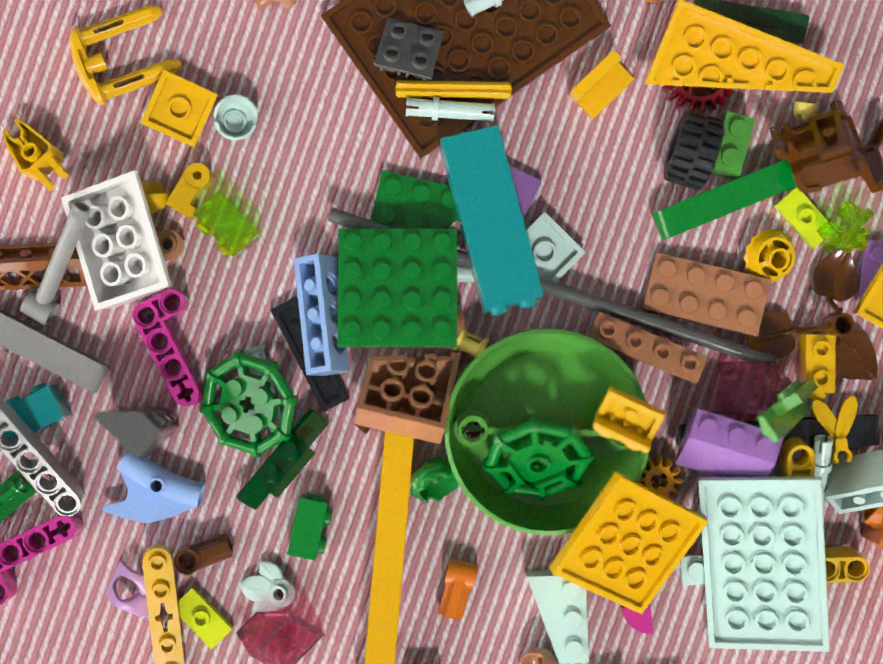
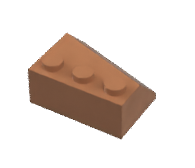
(408, 395)

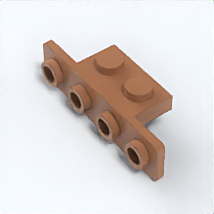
(648, 348)

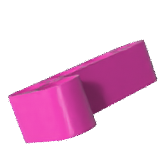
(173, 350)
(29, 548)

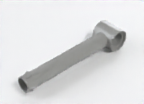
(40, 303)

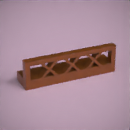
(31, 257)

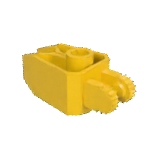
(35, 154)

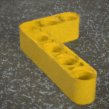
(838, 557)

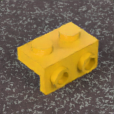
(628, 419)

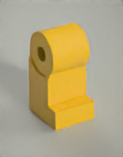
(189, 188)

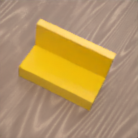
(601, 85)

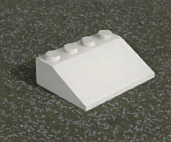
(118, 243)

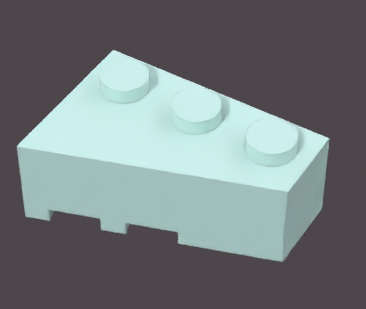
(564, 614)

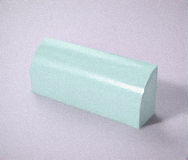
(856, 483)

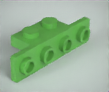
(787, 410)

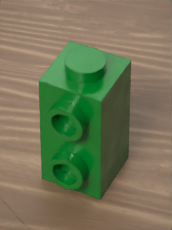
(308, 526)

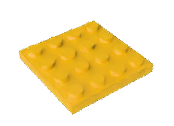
(628, 543)

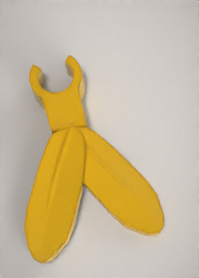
(839, 427)

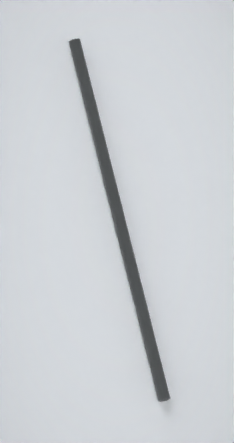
(597, 303)

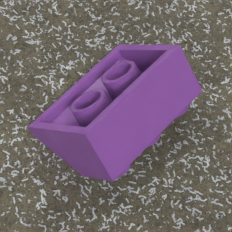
(726, 447)

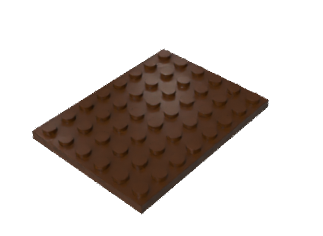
(496, 45)

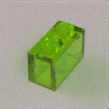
(227, 225)

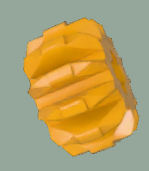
(668, 473)

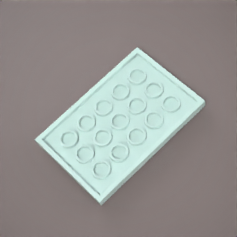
(765, 563)

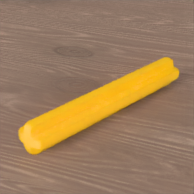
(453, 89)

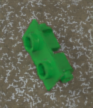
(14, 493)

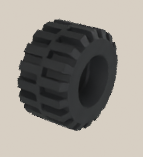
(694, 150)

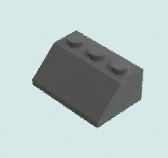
(139, 428)

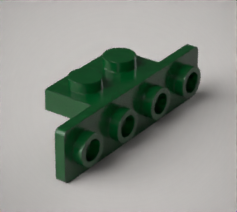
(777, 23)
(284, 462)

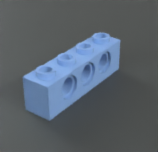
(319, 313)

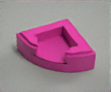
(639, 621)

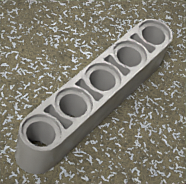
(51, 353)
(44, 463)

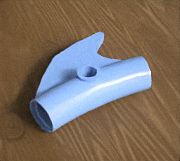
(146, 500)

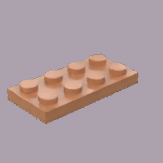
(707, 294)

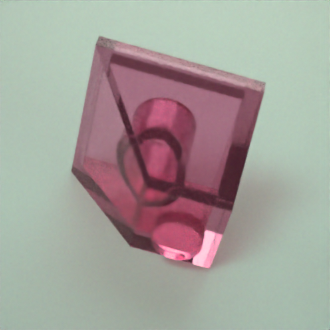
(278, 637)

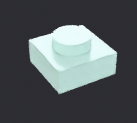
(692, 570)

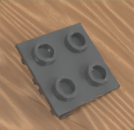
(409, 49)

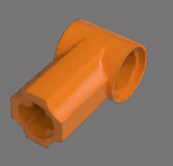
(458, 581)

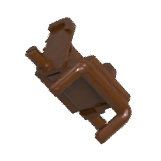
(830, 151)

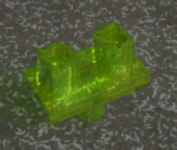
(846, 235)

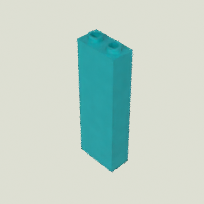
(491, 220)

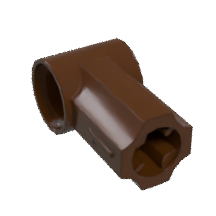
(205, 552)

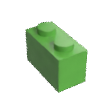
(734, 145)

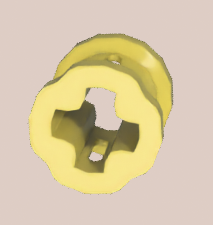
(470, 343)

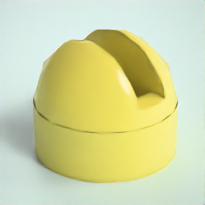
(804, 110)

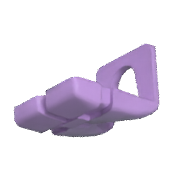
(136, 604)

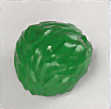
(433, 480)

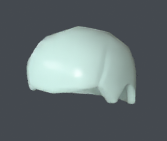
(235, 117)

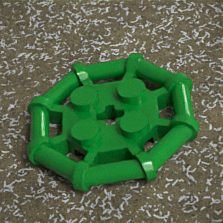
(237, 414)
(548, 476)

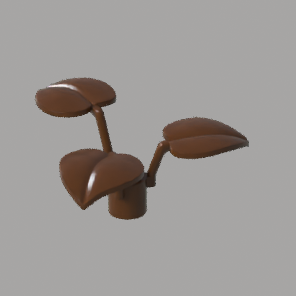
(838, 280)

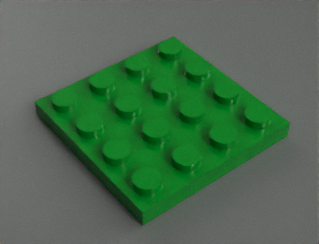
(397, 288)

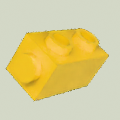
(818, 362)

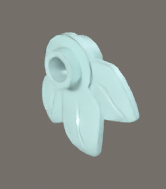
(263, 588)

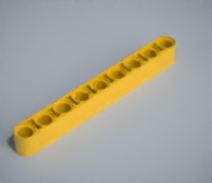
(389, 549)

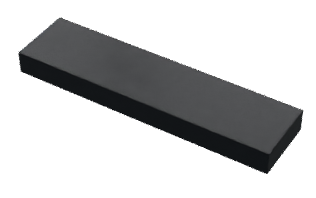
(327, 389)

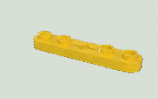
(160, 588)

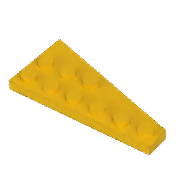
(723, 53)

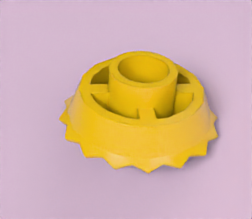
(770, 255)

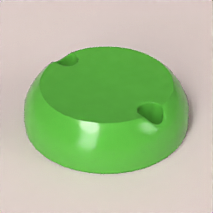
(558, 381)

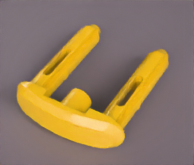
(88, 66)

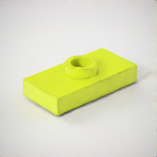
(802, 216)
(203, 618)

